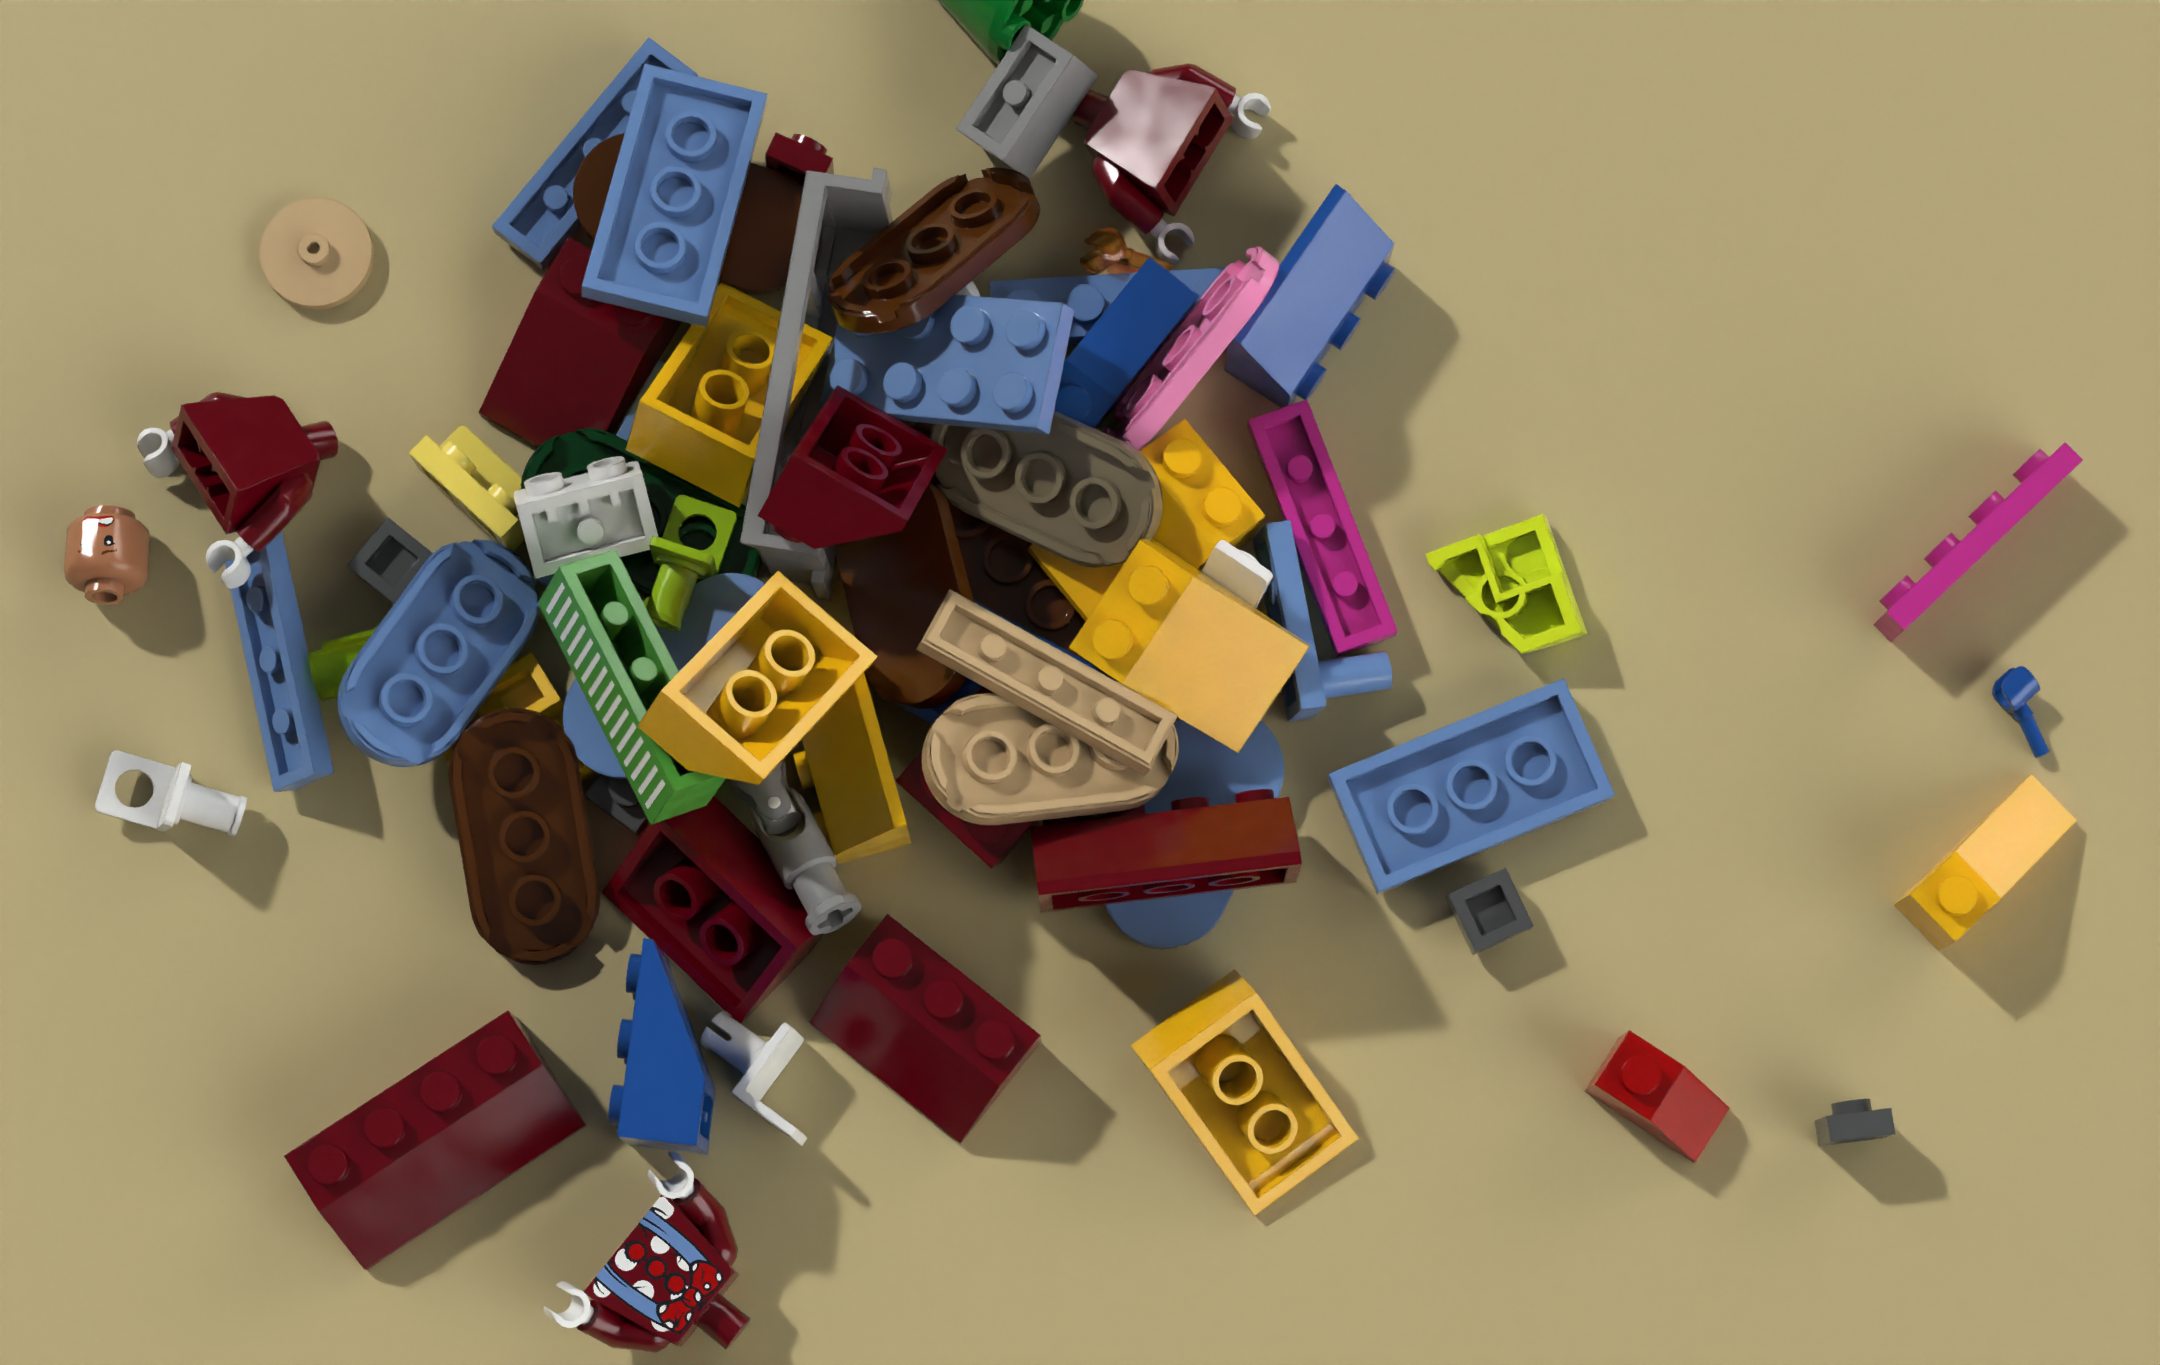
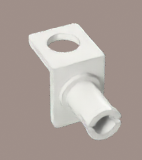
(172, 797)
(758, 1061)

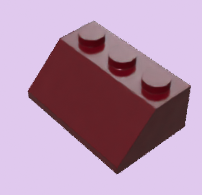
(851, 476)
(714, 906)
(924, 1028)

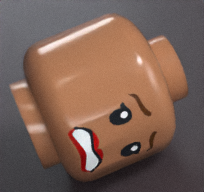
(107, 554)

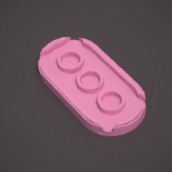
(1193, 347)

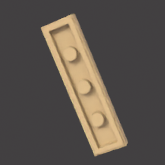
(1047, 682)

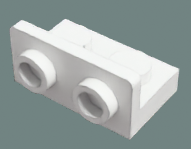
(585, 514)

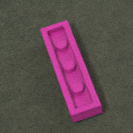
(1993, 520)
(1322, 528)

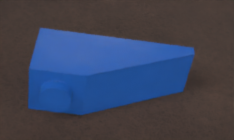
(1122, 343)

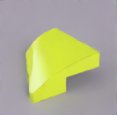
(1515, 583)

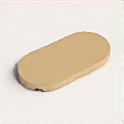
(1010, 767)

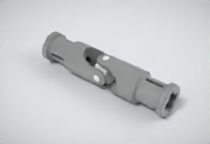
(802, 862)

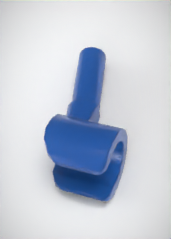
(2012, 693)

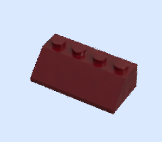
(1166, 852)
(435, 1140)

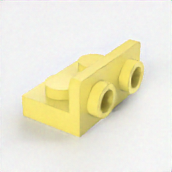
(475, 482)

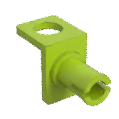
(682, 564)

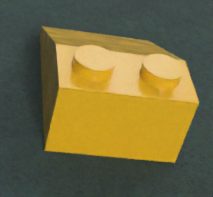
(711, 395)
(1198, 511)
(1189, 644)
(1245, 1091)

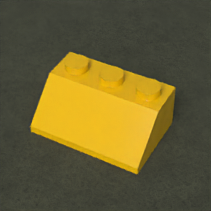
(756, 686)
(853, 779)

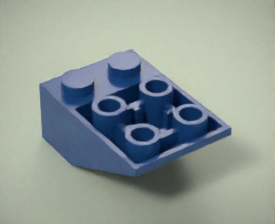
(666, 1081)

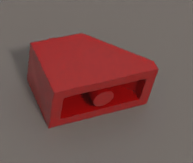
(1658, 1095)

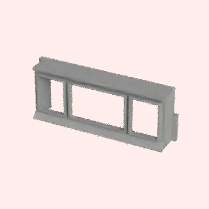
(851, 215)

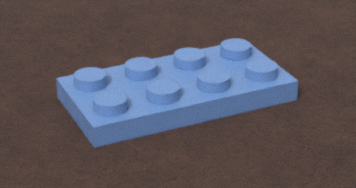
(674, 195)
(962, 365)
(1470, 786)

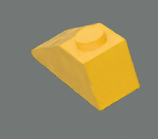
(1985, 864)

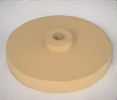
(316, 253)

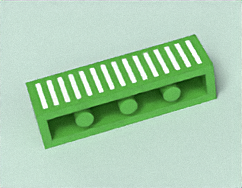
(621, 673)

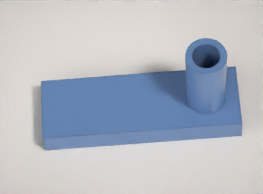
(1286, 604)

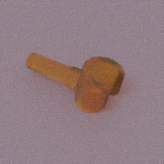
(1111, 251)

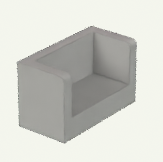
(1027, 101)

